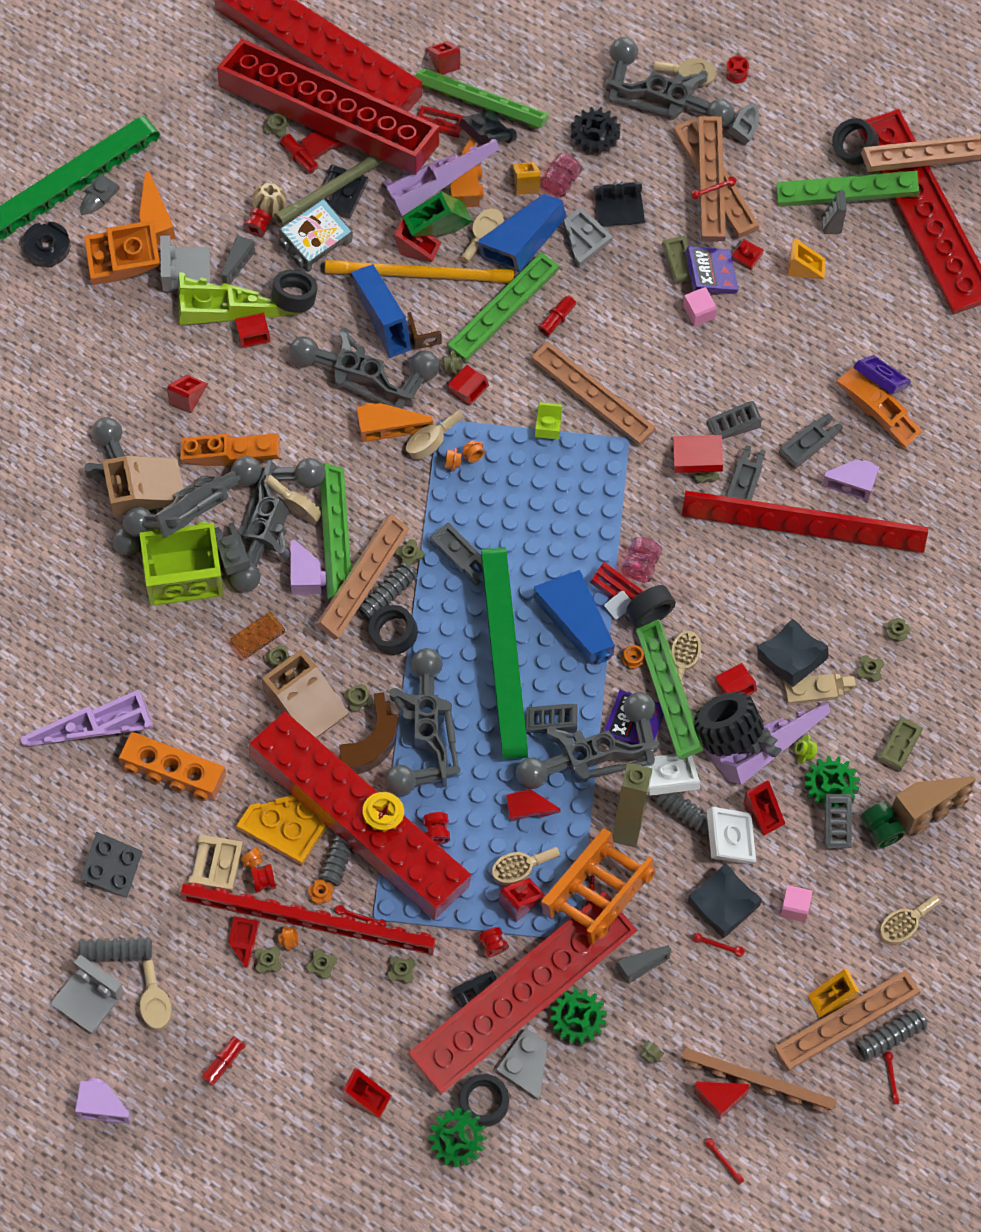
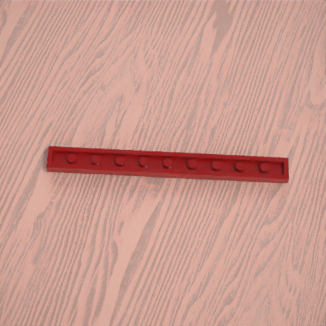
(805, 521)
(299, 916)

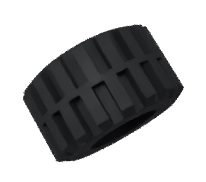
(729, 724)

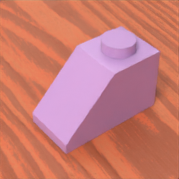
(853, 478)
(305, 571)
(100, 1103)

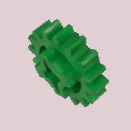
(826, 773)
(573, 1006)
(468, 1141)

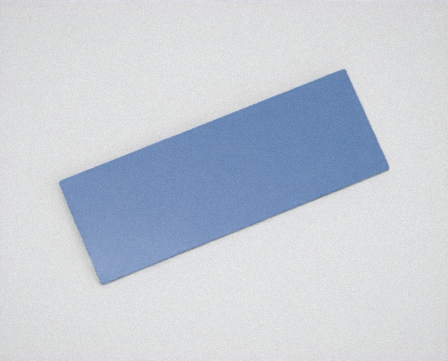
(555, 514)

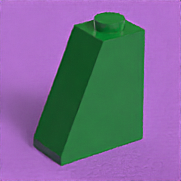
(438, 216)

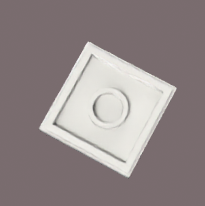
(673, 775)
(731, 835)

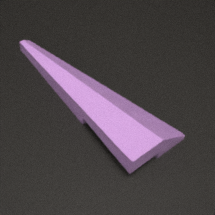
(433, 177)
(118, 716)
(744, 765)

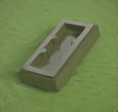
(676, 257)
(900, 744)

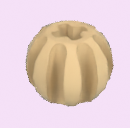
(269, 198)

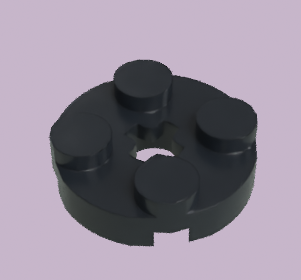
(49, 255)

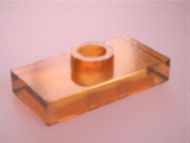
(257, 635)

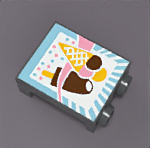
(314, 234)

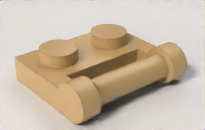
(224, 863)

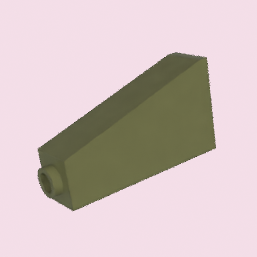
(632, 804)

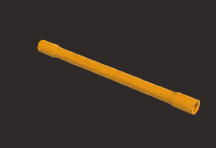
(494, 275)

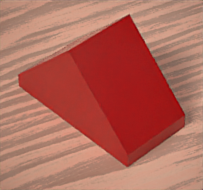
(445, 57)
(415, 247)
(186, 392)
(764, 808)
(520, 898)
(365, 1094)
(720, 1096)

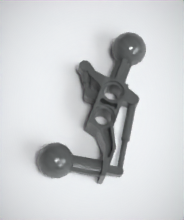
(624, 52)
(423, 366)
(107, 434)
(193, 500)
(266, 521)
(637, 707)
(401, 779)

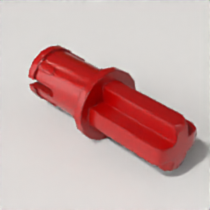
(298, 153)
(557, 315)
(223, 1061)

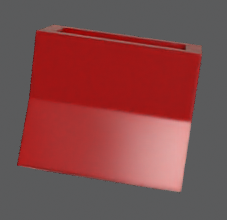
(252, 330)
(468, 385)
(736, 680)

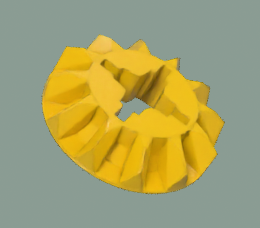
(378, 802)

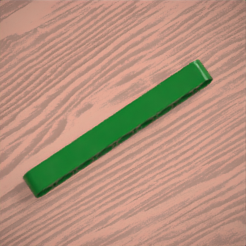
(76, 174)
(504, 653)

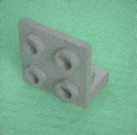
(188, 260)
(88, 995)

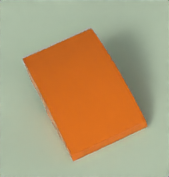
(122, 252)

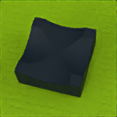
(793, 653)
(724, 901)

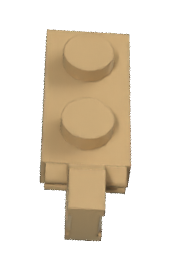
(818, 688)

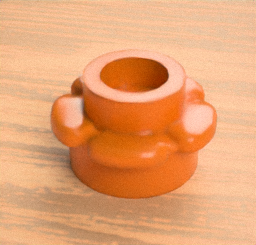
(473, 451)
(452, 459)
(633, 650)
(252, 858)
(324, 897)
(288, 938)

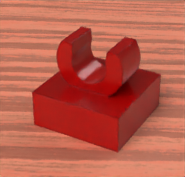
(747, 254)

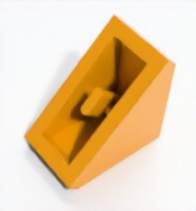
(526, 178)
(805, 262)
(834, 994)

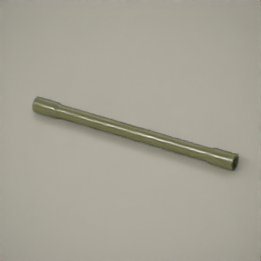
(293, 210)

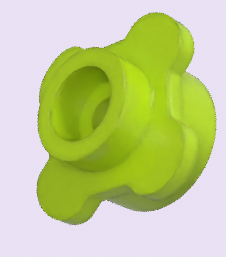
(805, 749)

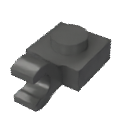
(766, 743)

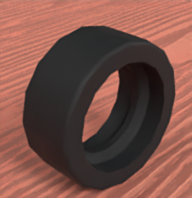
(844, 130)
(291, 302)
(650, 605)
(384, 615)
(496, 1084)

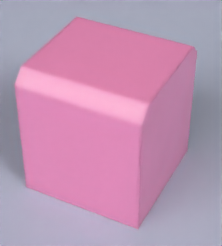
(699, 306)
(796, 903)

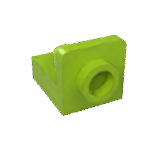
(548, 420)

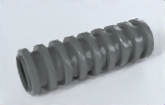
(388, 590)
(685, 810)
(336, 860)
(116, 949)
(892, 1034)

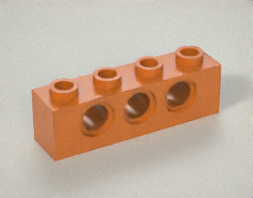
(140, 747)

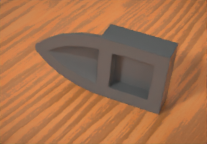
(745, 123)
(98, 194)

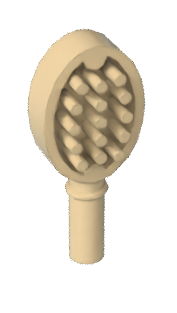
(689, 67)
(483, 224)
(430, 437)
(296, 501)
(686, 651)
(519, 866)
(903, 923)
(155, 1003)

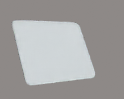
(618, 604)

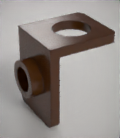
(418, 340)

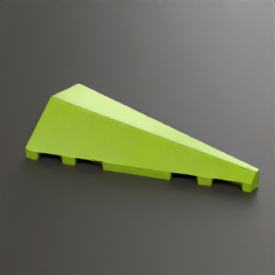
(214, 303)

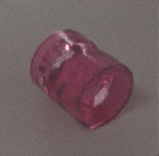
(560, 175)
(641, 559)

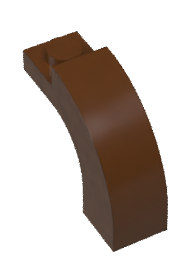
(375, 749)

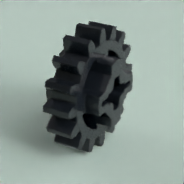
(594, 131)

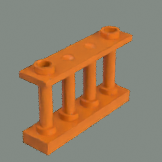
(586, 865)

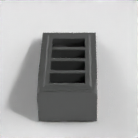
(834, 214)
(238, 257)
(732, 414)
(551, 710)
(847, 831)
(639, 964)

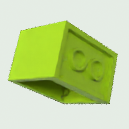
(182, 564)

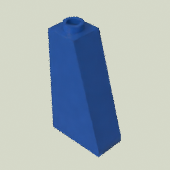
(523, 234)
(382, 310)
(576, 614)

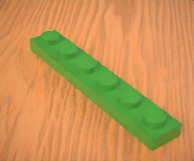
(489, 101)
(855, 188)
(503, 307)
(335, 528)
(669, 689)

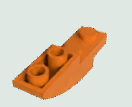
(881, 405)
(224, 450)

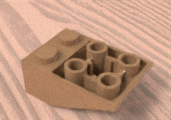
(141, 482)
(304, 694)
(930, 801)

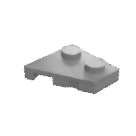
(585, 235)
(525, 1063)

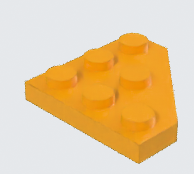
(284, 827)

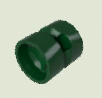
(882, 824)

